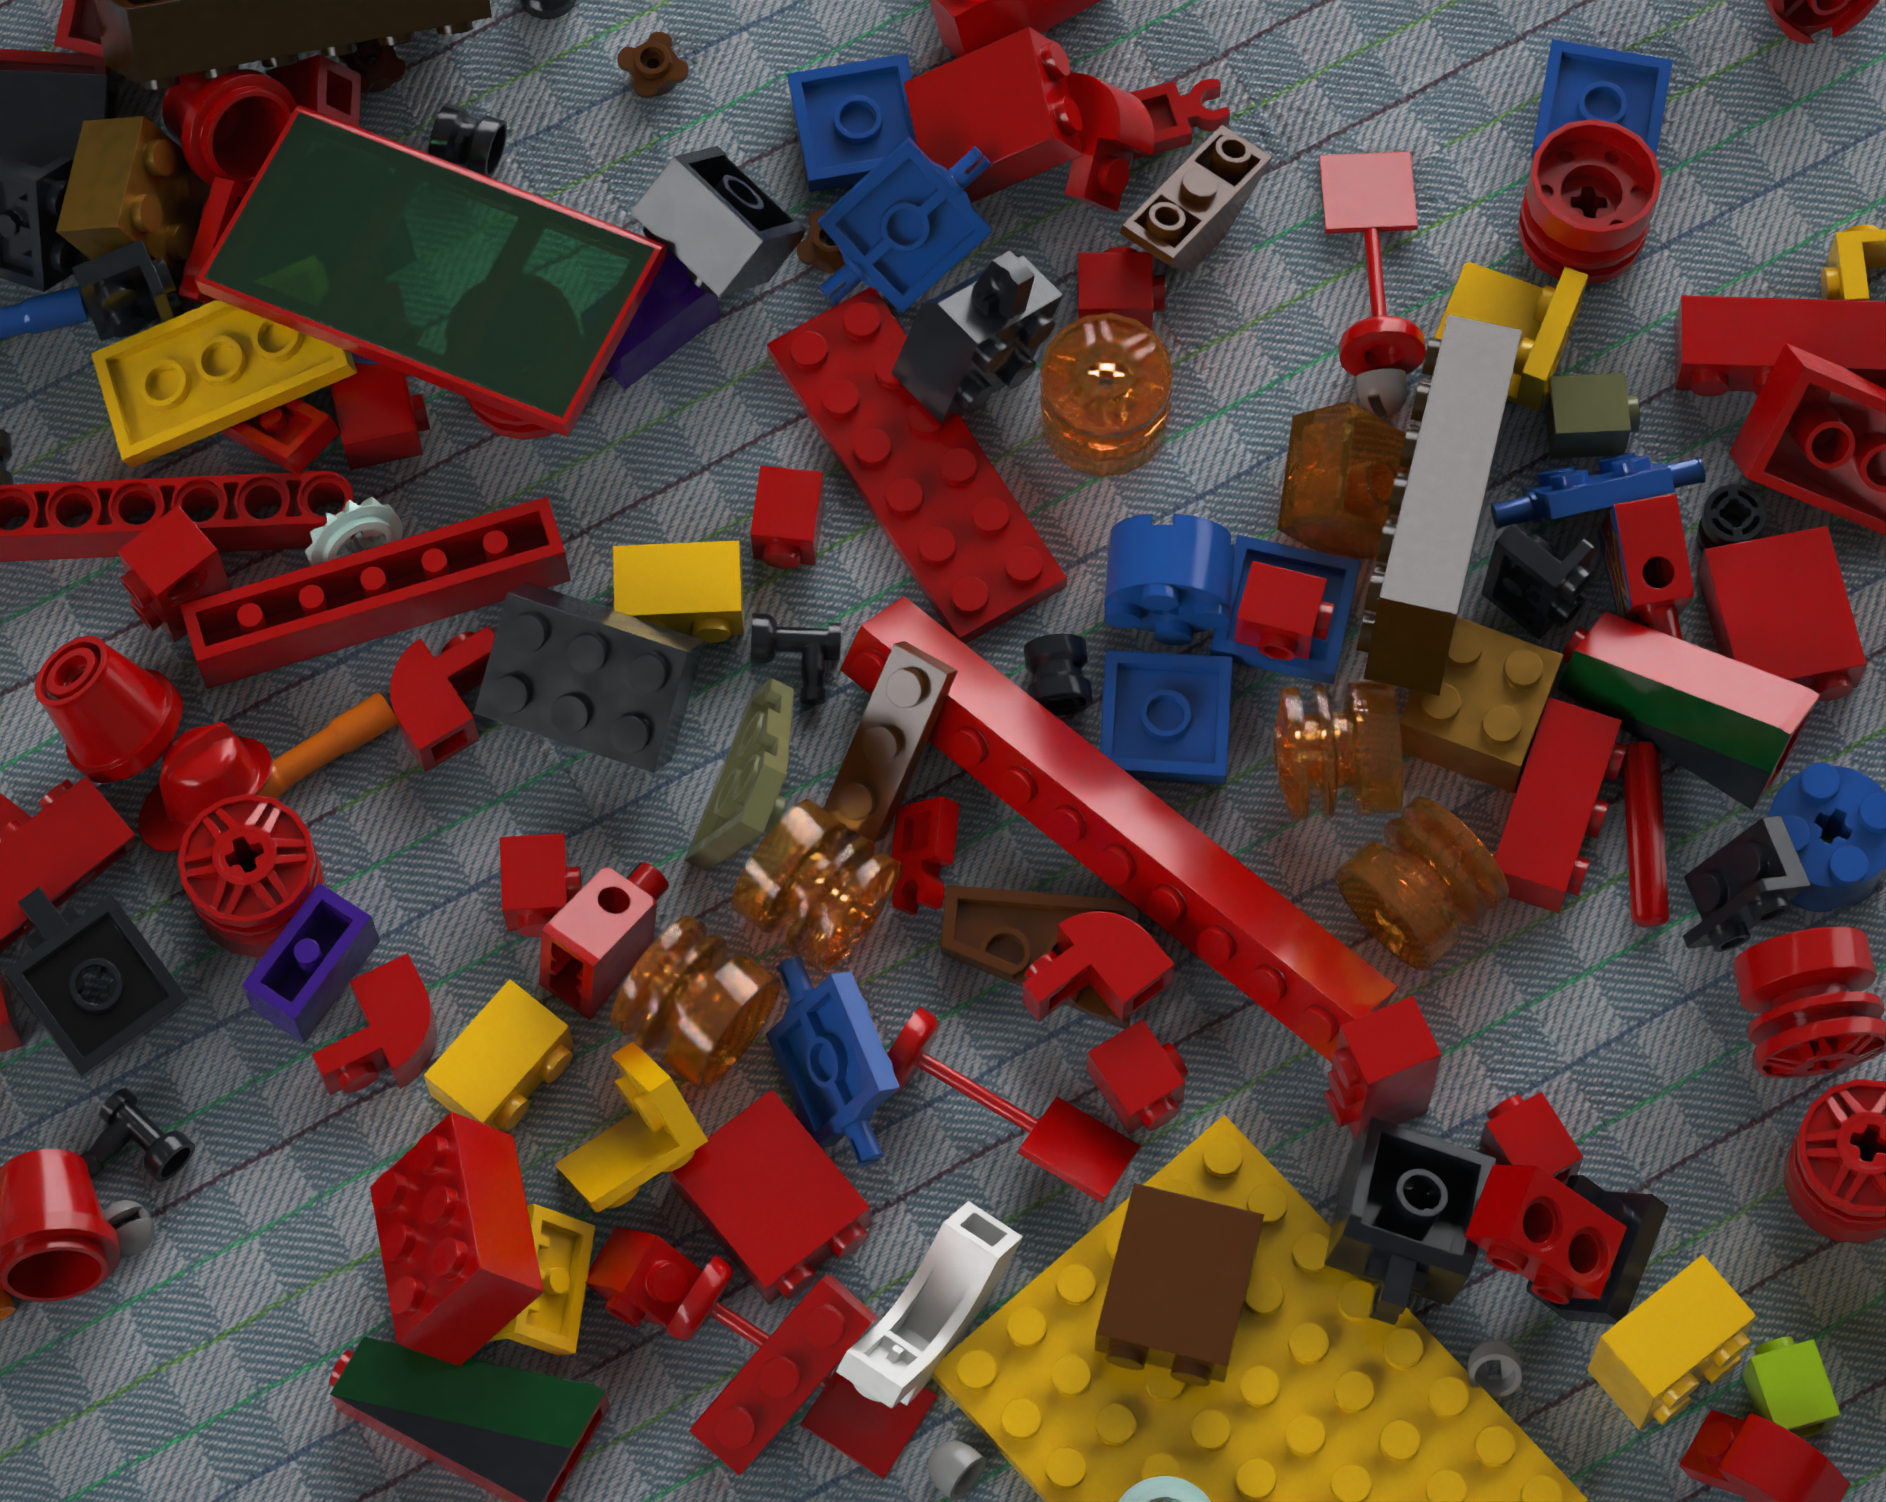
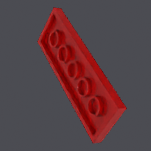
(916, 476)

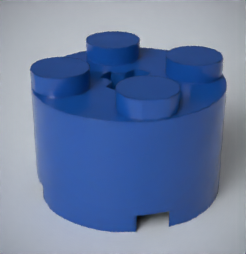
(1169, 577)
(1851, 811)

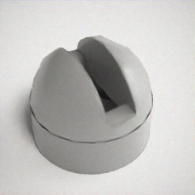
(1382, 391)
(135, 1235)
(1511, 1373)
(955, 1468)

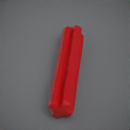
(1645, 835)

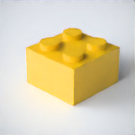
(1671, 1343)

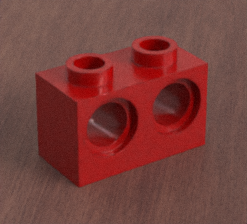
(169, 568)
(1545, 1233)

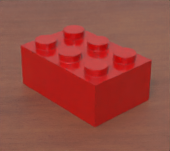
(455, 1239)

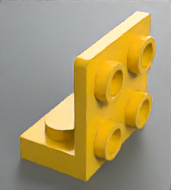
(1541, 313)
(648, 1141)
(563, 1260)

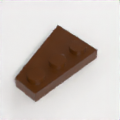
(1013, 929)

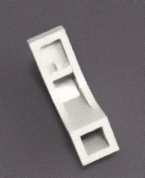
(934, 1309)

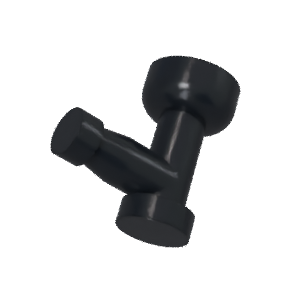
(814, 643)
(164, 1151)

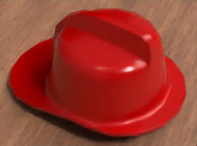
(197, 773)

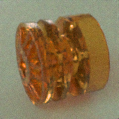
(1109, 426)
(1339, 750)
(806, 879)
(1422, 883)
(686, 996)

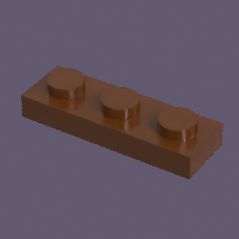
(889, 740)

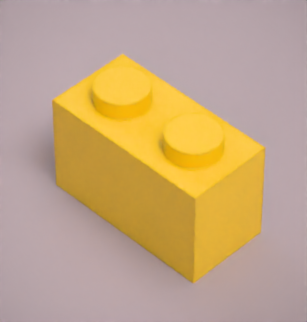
(682, 587)
(501, 1059)

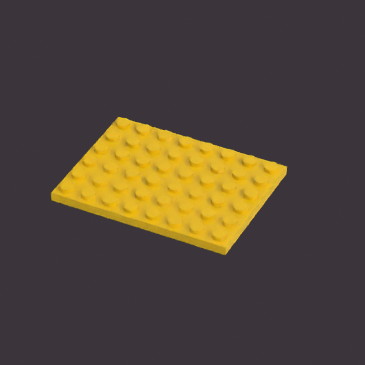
(1312, 1393)

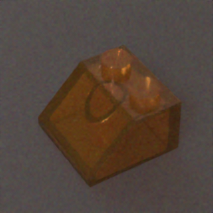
(1340, 480)

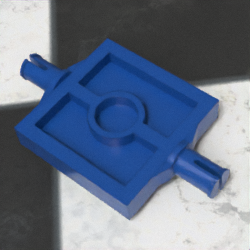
(905, 225)
(1573, 491)
(832, 1059)

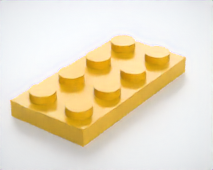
(207, 376)

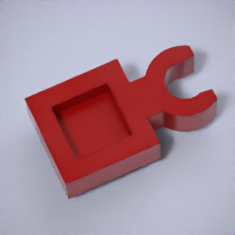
(1177, 114)
(923, 844)

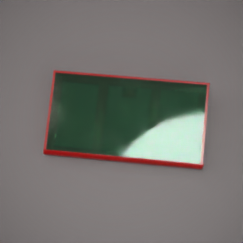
(432, 269)

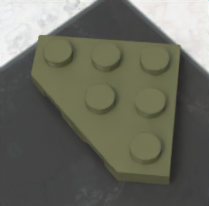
(749, 784)

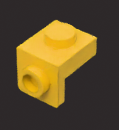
(1847, 262)

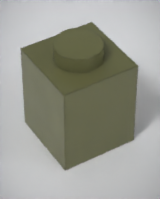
(1589, 415)

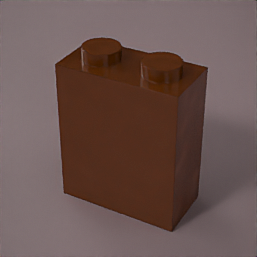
(1178, 1285)

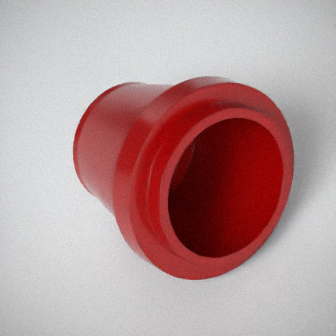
(227, 122)
(108, 709)
(52, 1228)

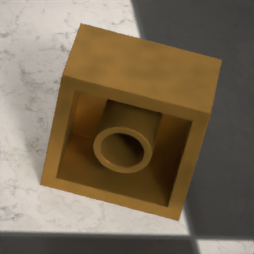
(132, 187)
(1485, 706)

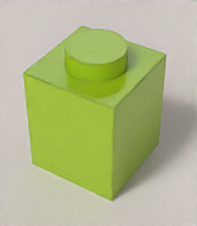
(1791, 1387)

